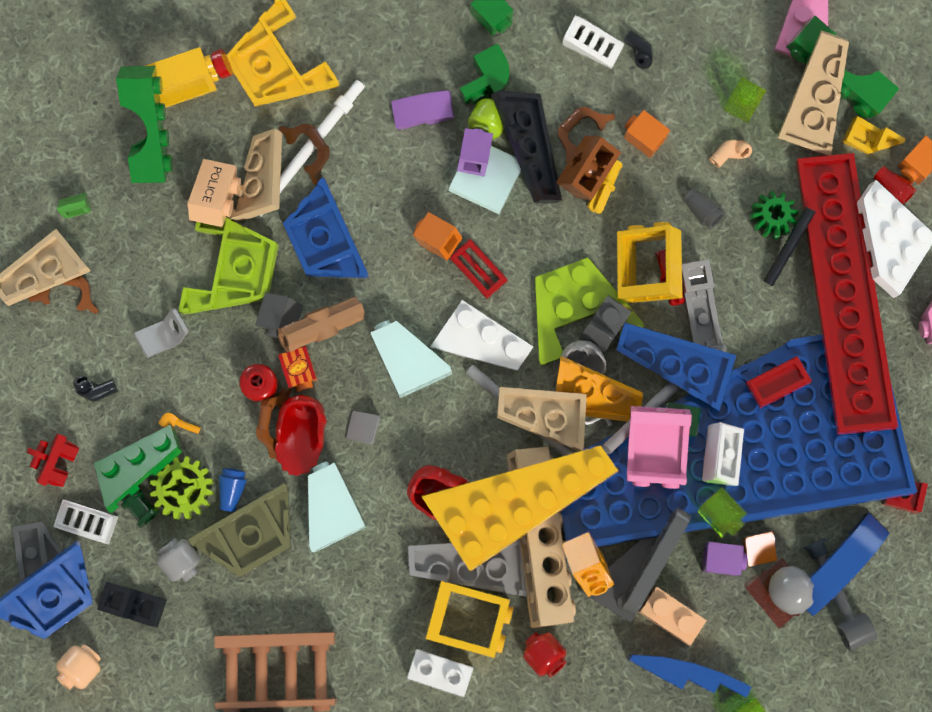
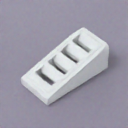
(588, 51)
(107, 527)

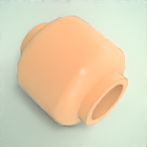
(78, 667)

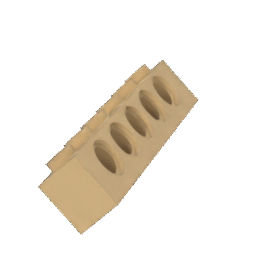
(533, 552)

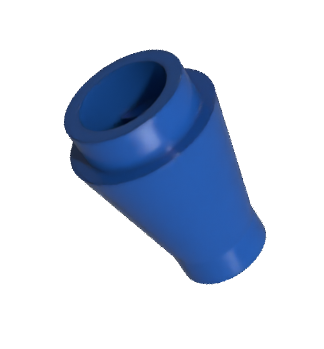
(230, 488)

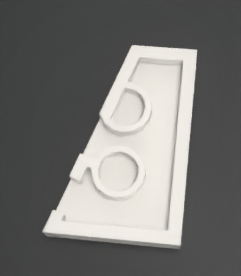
(480, 338)

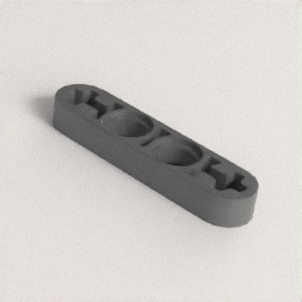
(655, 560)

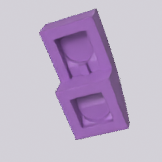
(423, 108)

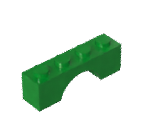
(140, 92)
(866, 93)

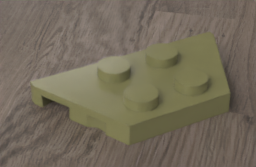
(249, 534)

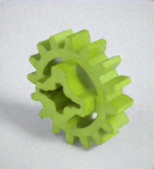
(185, 501)

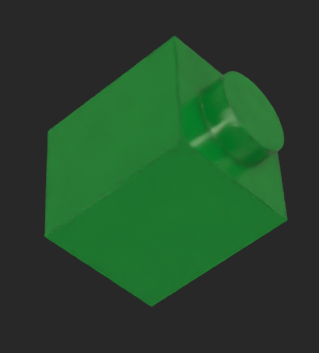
(492, 15)

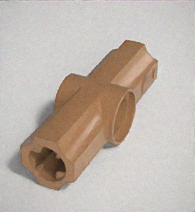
(321, 324)

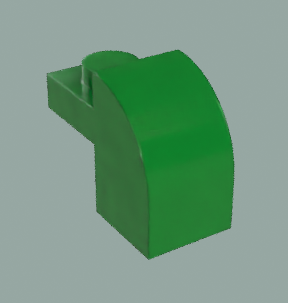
(493, 74)

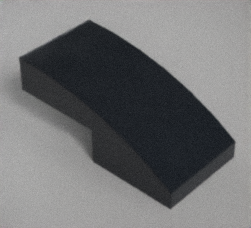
(132, 604)

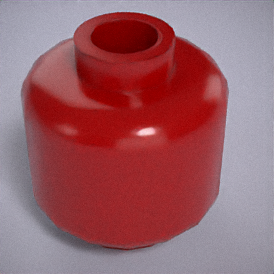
(262, 391)
(544, 654)

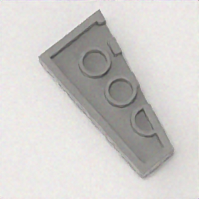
(443, 563)

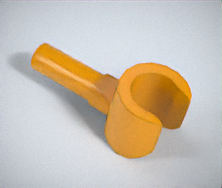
(170, 419)

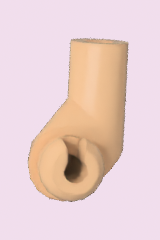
(731, 149)

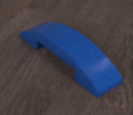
(846, 561)

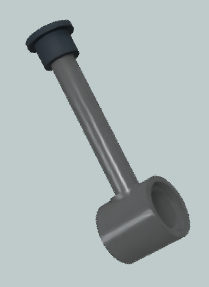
(855, 629)

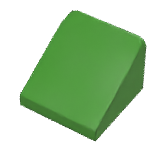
(74, 206)

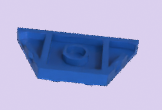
(323, 238)
(49, 594)

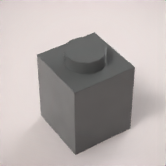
(277, 312)

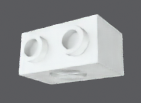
(440, 672)

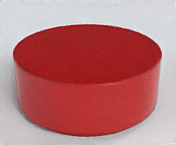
(221, 64)

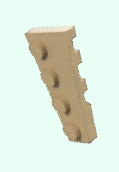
(816, 101)

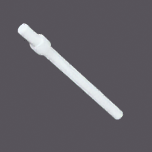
(342, 106)

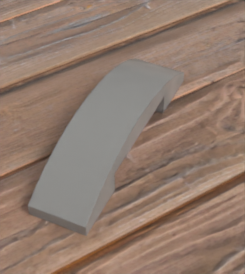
(700, 304)

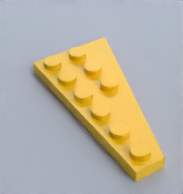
(500, 509)

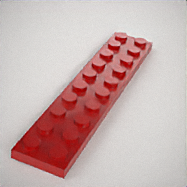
(846, 296)

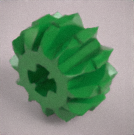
(784, 214)

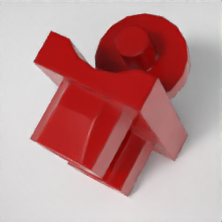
(48, 472)

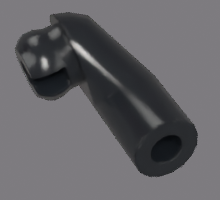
(642, 49)
(93, 391)

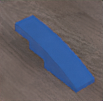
(678, 673)

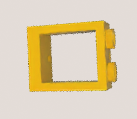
(185, 76)
(626, 263)
(497, 640)

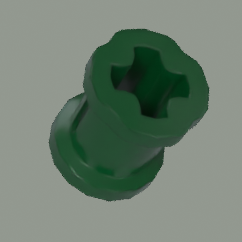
(140, 508)

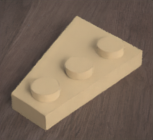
(262, 182)
(41, 268)
(545, 413)

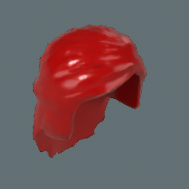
(300, 434)
(430, 480)

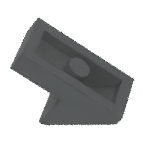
(606, 323)

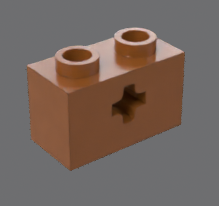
(588, 167)

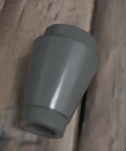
(704, 208)

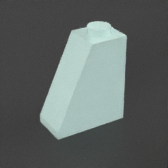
(407, 358)
(331, 508)

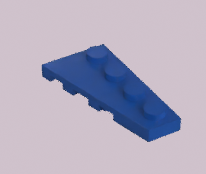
(689, 365)

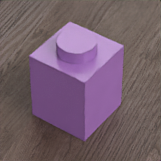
(475, 152)
(724, 559)

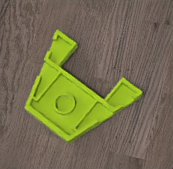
(241, 273)
(568, 297)

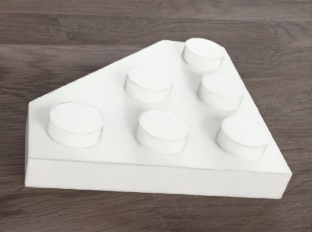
(893, 237)

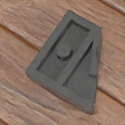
(33, 547)

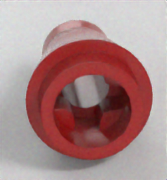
(895, 184)

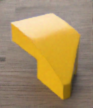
(870, 138)

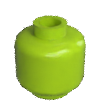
(486, 117)

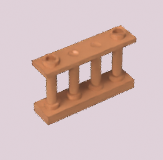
(290, 645)

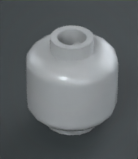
(178, 560)

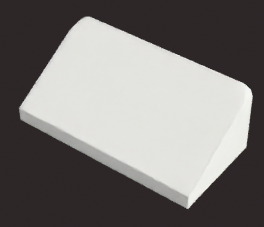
(723, 454)

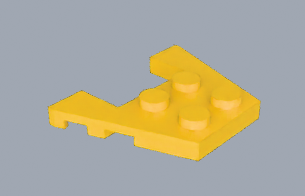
(265, 67)

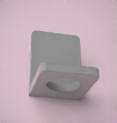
(161, 335)

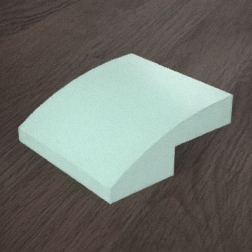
(492, 189)

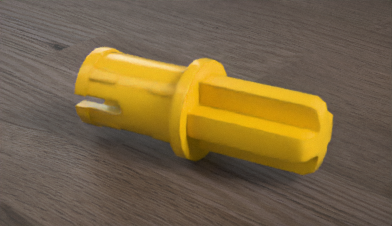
(599, 201)

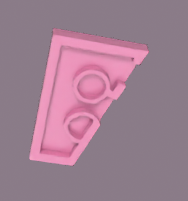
(799, 13)

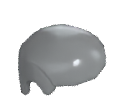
(586, 354)
(791, 590)

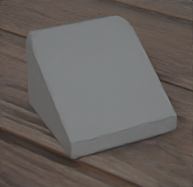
(363, 427)

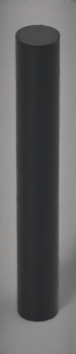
(789, 246)

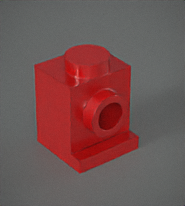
(911, 503)

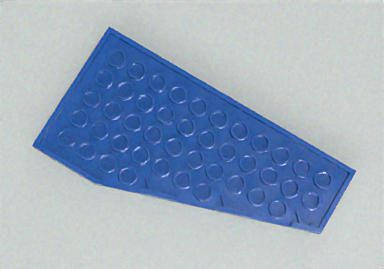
(787, 460)

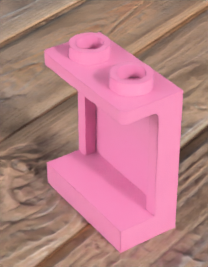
(658, 446)

